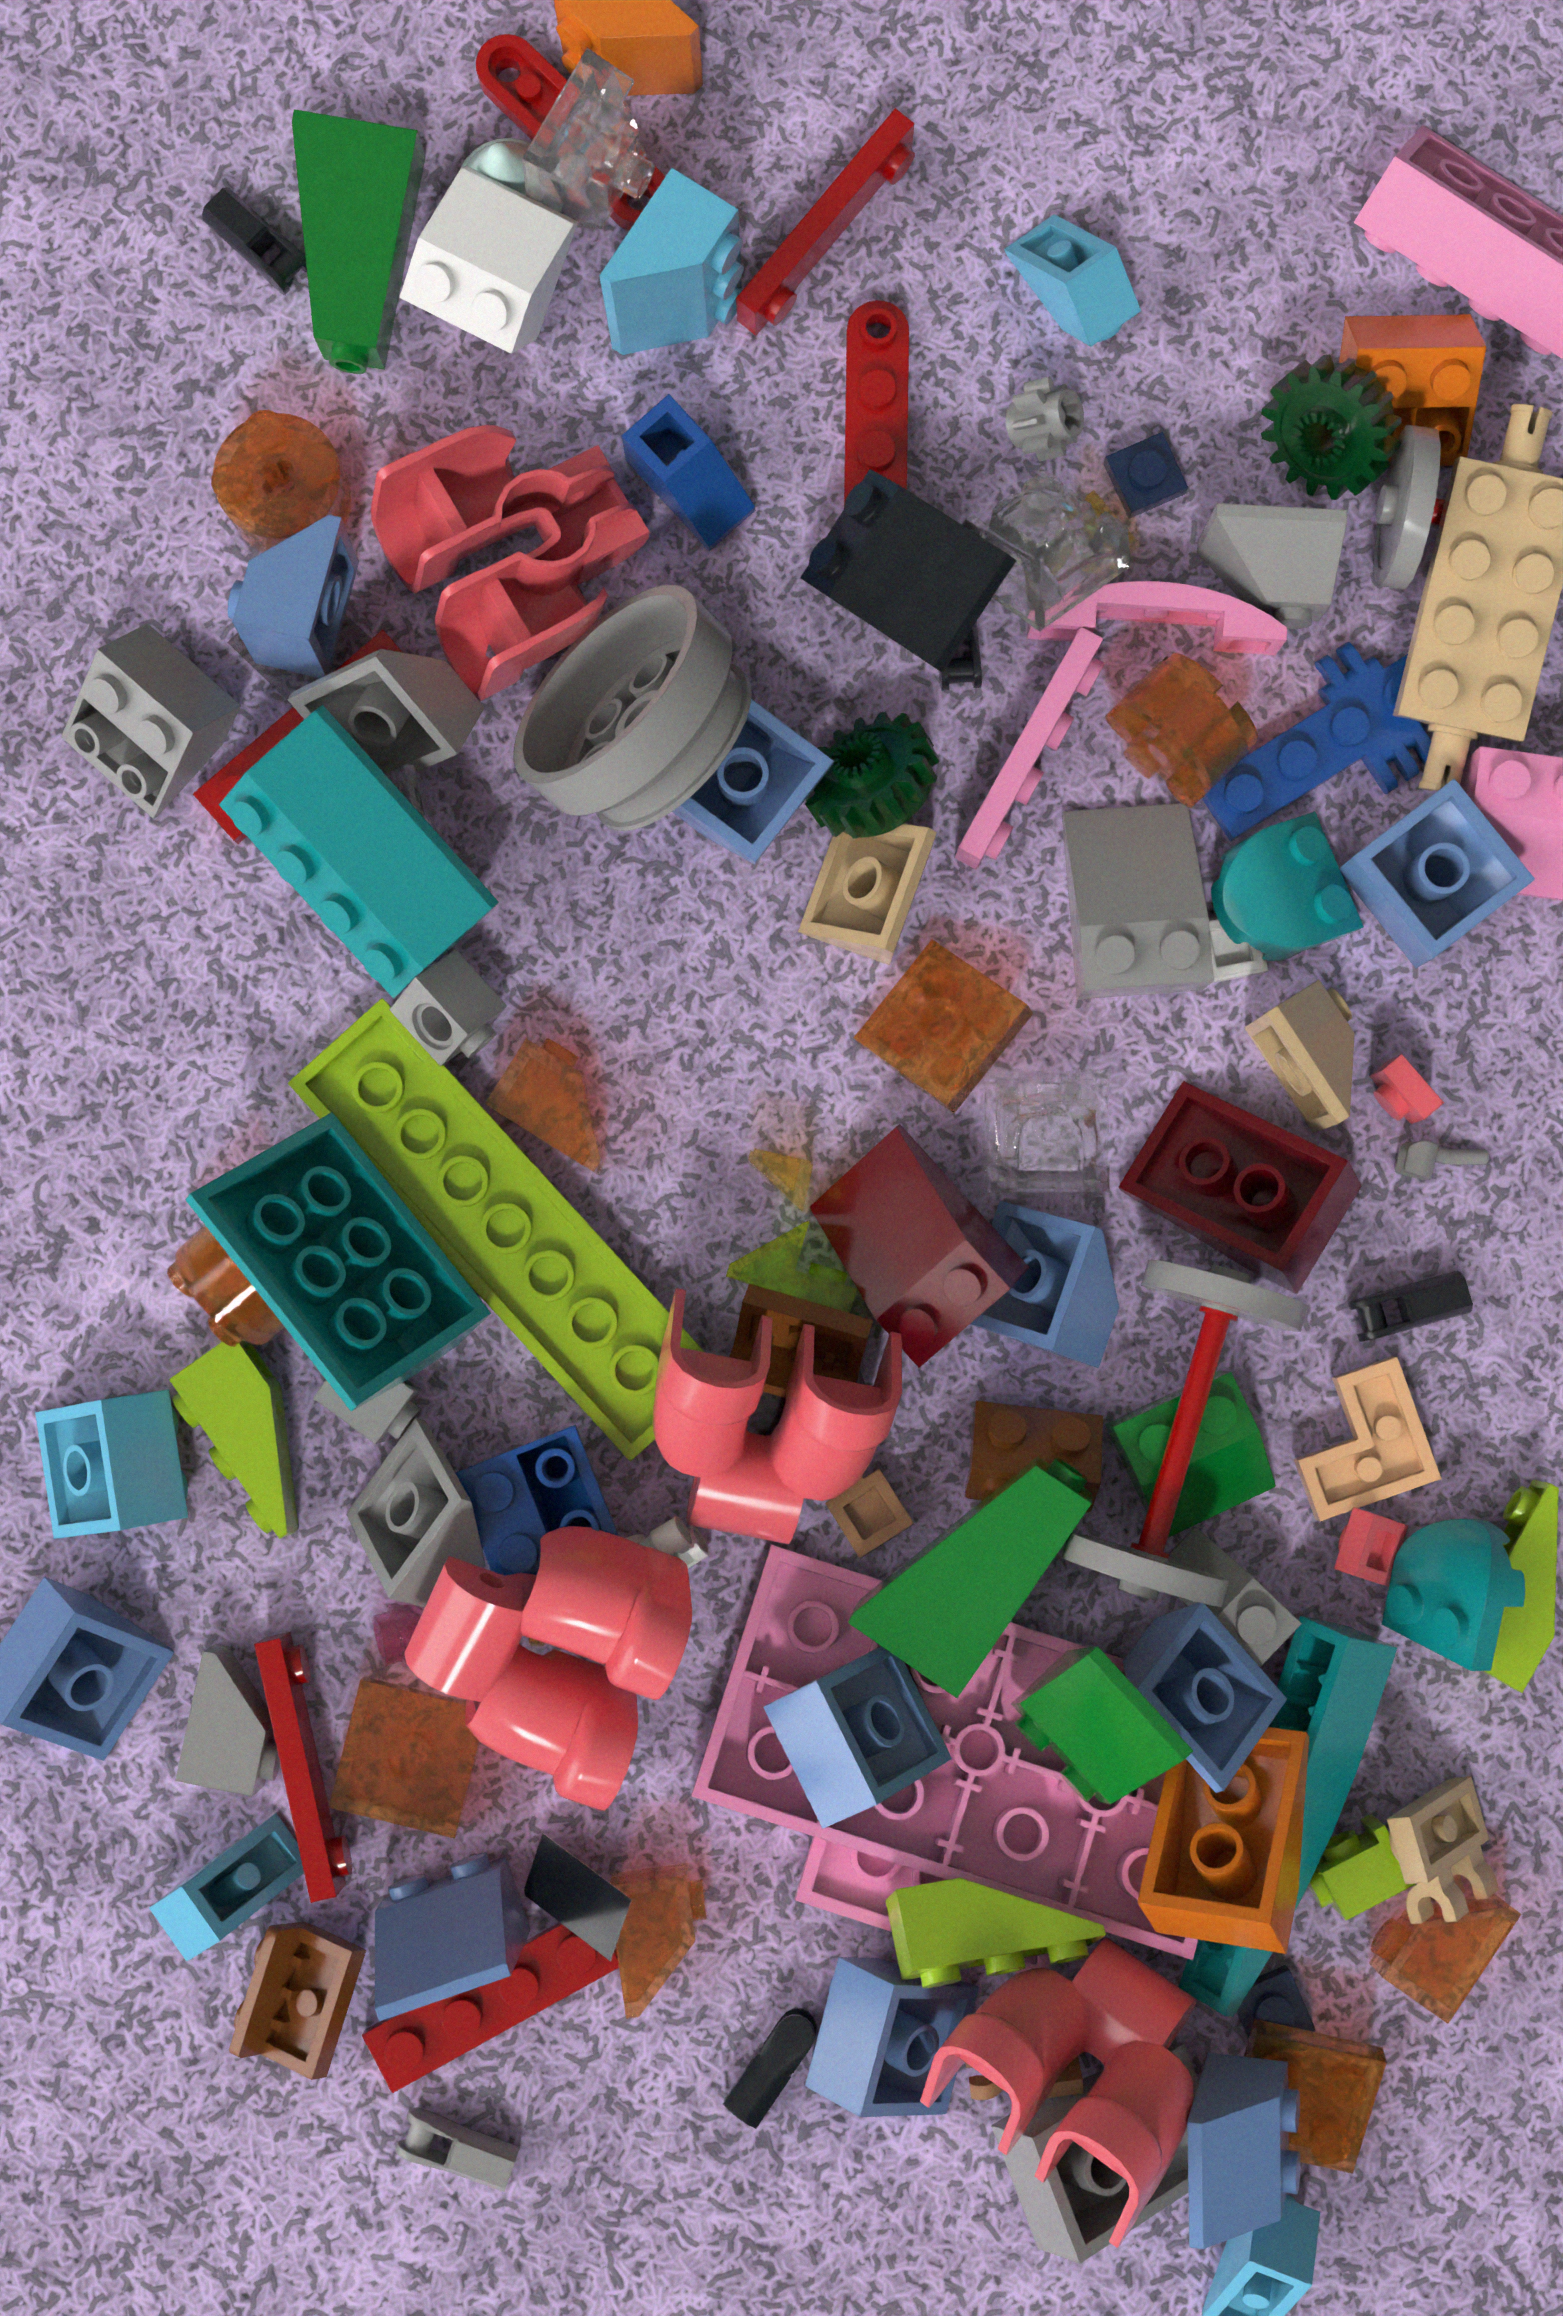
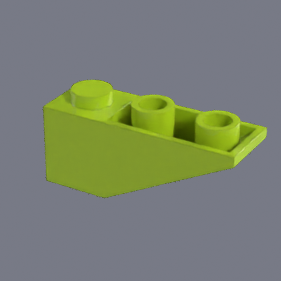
(244, 1417)
(1533, 1550)
(970, 1925)

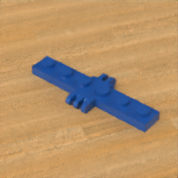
(1349, 728)

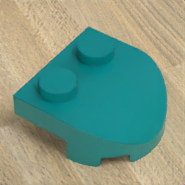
(1284, 891)
(1453, 1590)

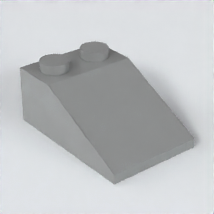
(1136, 902)
(1082, 2196)

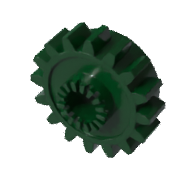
(1332, 426)
(876, 777)

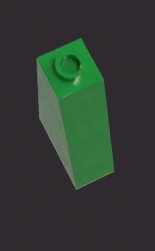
(357, 224)
(970, 1581)

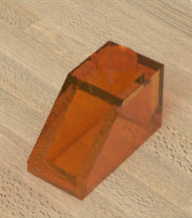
(550, 1101)
(656, 1928)
(1442, 1959)

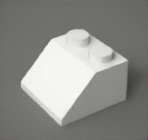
(489, 260)

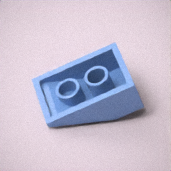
(447, 1934)

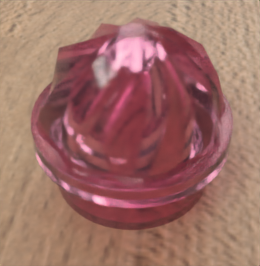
(394, 1631)

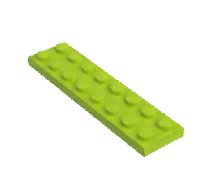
(498, 1221)

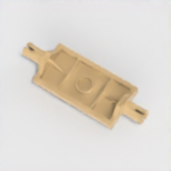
(1486, 601)

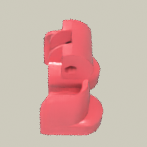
(464, 497)
(754, 1480)
(553, 1709)
(1118, 2015)

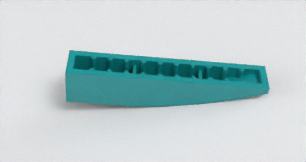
(1333, 1694)

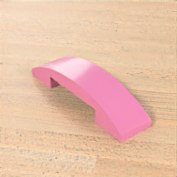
(1236, 623)

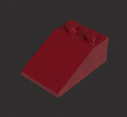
(1242, 1185)
(915, 1245)

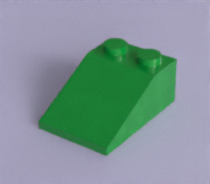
(1097, 1726)

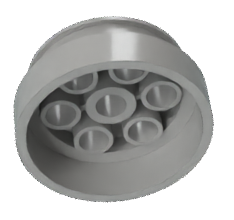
(635, 712)

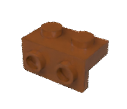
(838, 1336)
(1013, 1435)
(297, 1998)

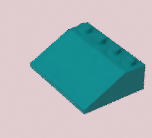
(340, 1260)

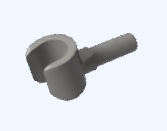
(1419, 1158)

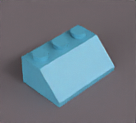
(674, 269)

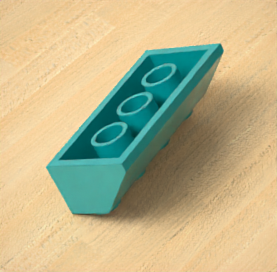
(357, 851)

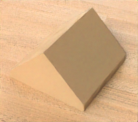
(868, 890)

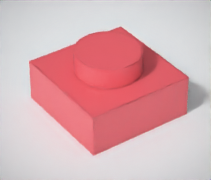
(1404, 1091)
(1369, 1546)

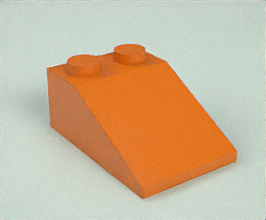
(1230, 1858)

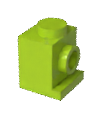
(1357, 1870)

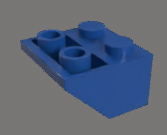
(531, 1494)

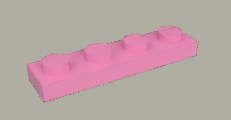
(1045, 728)

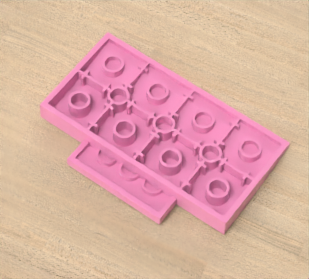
(982, 1817)

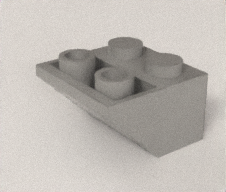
(148, 718)

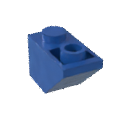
(687, 472)

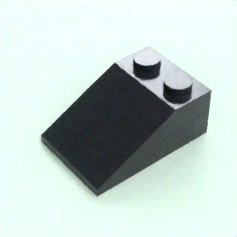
(907, 569)

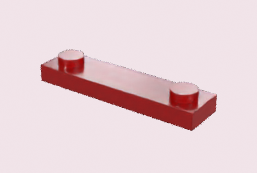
(882, 158)
(322, 1854)

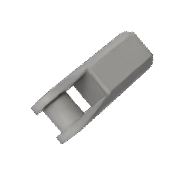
(471, 2153)

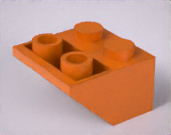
(1428, 366)

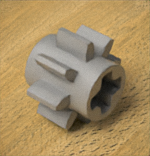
(1044, 419)

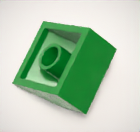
(1226, 1459)

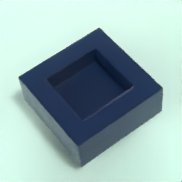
(1145, 475)
(1275, 2000)

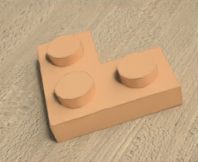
(1386, 1449)

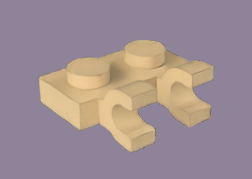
(1436, 1844)

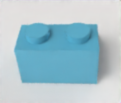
(112, 1464)

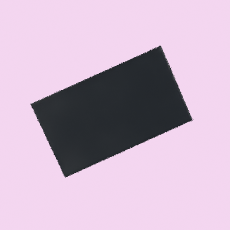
(577, 1896)

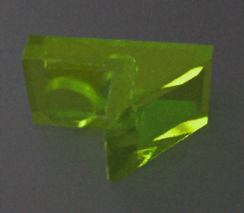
(775, 1269)

